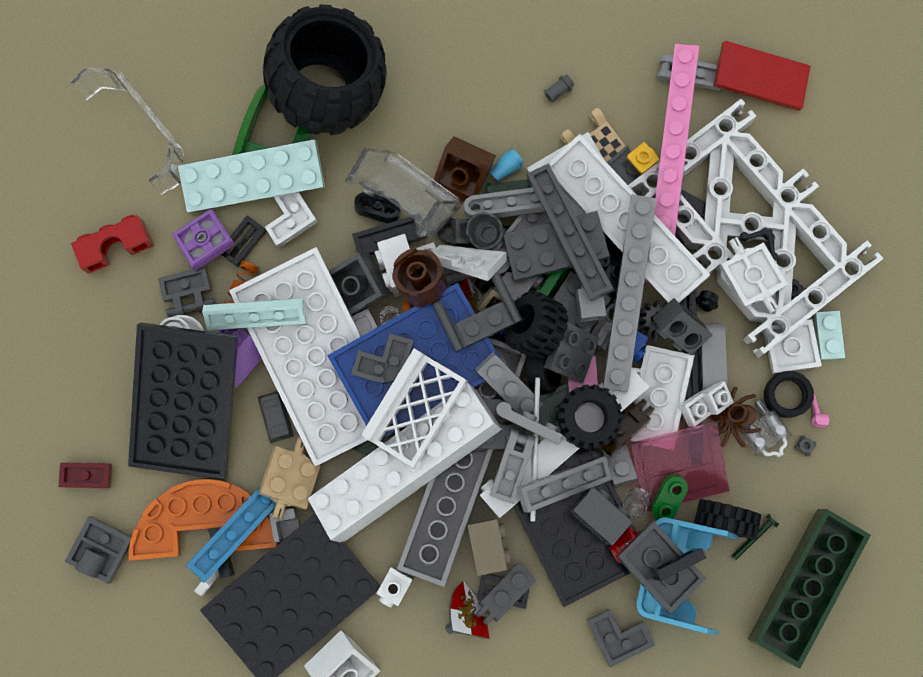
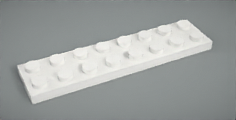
(600, 189)

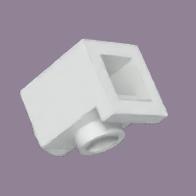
(398, 578)

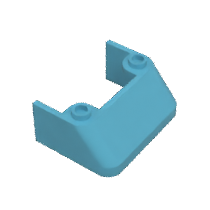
(686, 537)

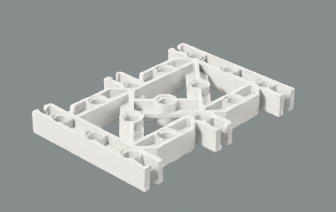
(786, 222)

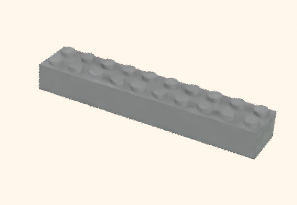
(450, 499)

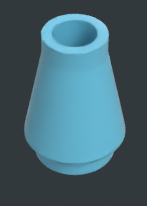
(508, 164)

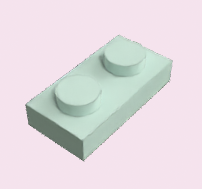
(829, 335)

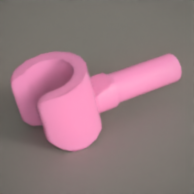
(818, 419)

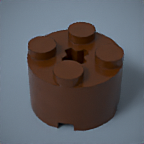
(419, 277)

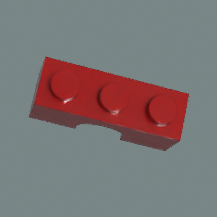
(93, 248)

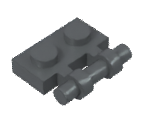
(185, 285)

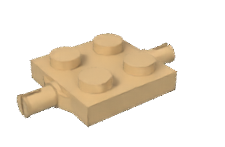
(289, 479)

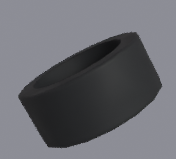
(548, 379)
(801, 381)

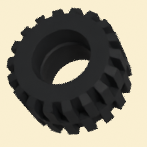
(541, 325)
(605, 402)

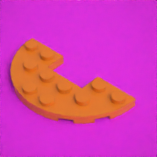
(192, 507)

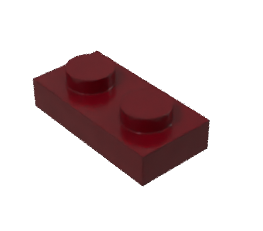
(85, 475)

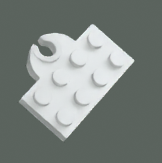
(668, 379)

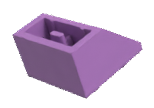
(247, 354)

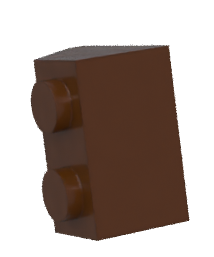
(463, 168)

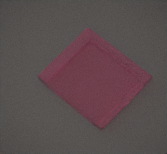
(690, 453)

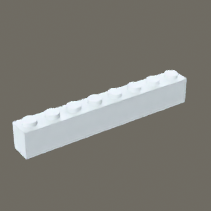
(551, 455)

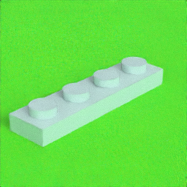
(254, 314)

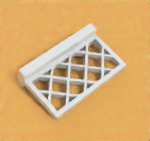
(394, 400)

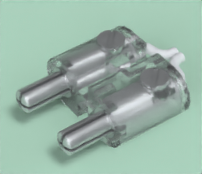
(772, 432)

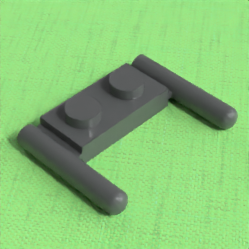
(483, 323)

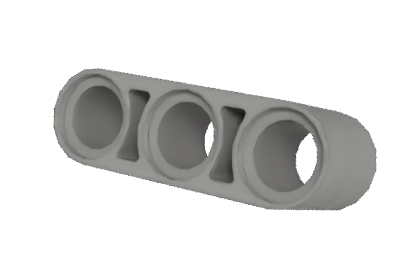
(713, 357)

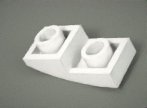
(706, 402)

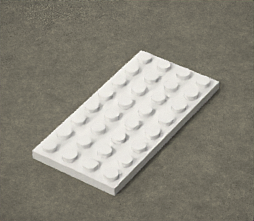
(299, 353)

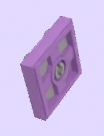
(203, 239)

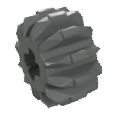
(645, 319)

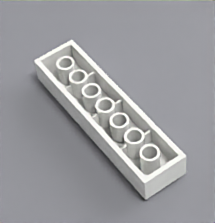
(384, 481)

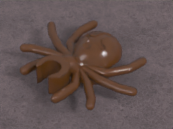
(735, 418)

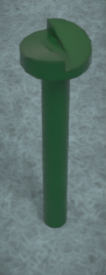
(749, 542)

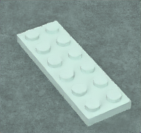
(251, 176)

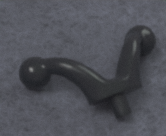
(766, 234)

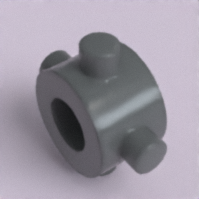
(805, 445)

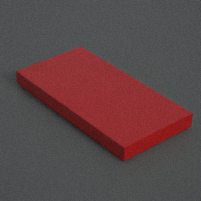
(762, 75)

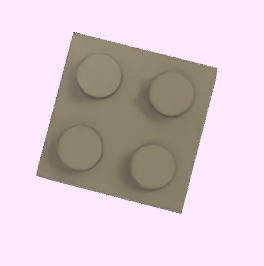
(488, 547)

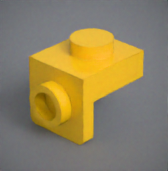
(643, 158)

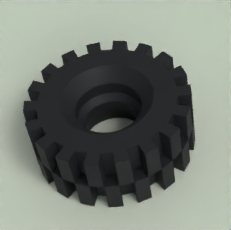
(728, 518)

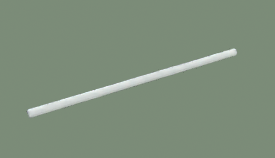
(535, 447)

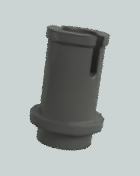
(559, 88)

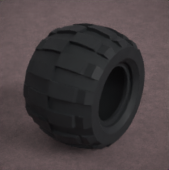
(329, 39)

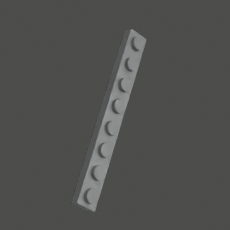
(629, 293)

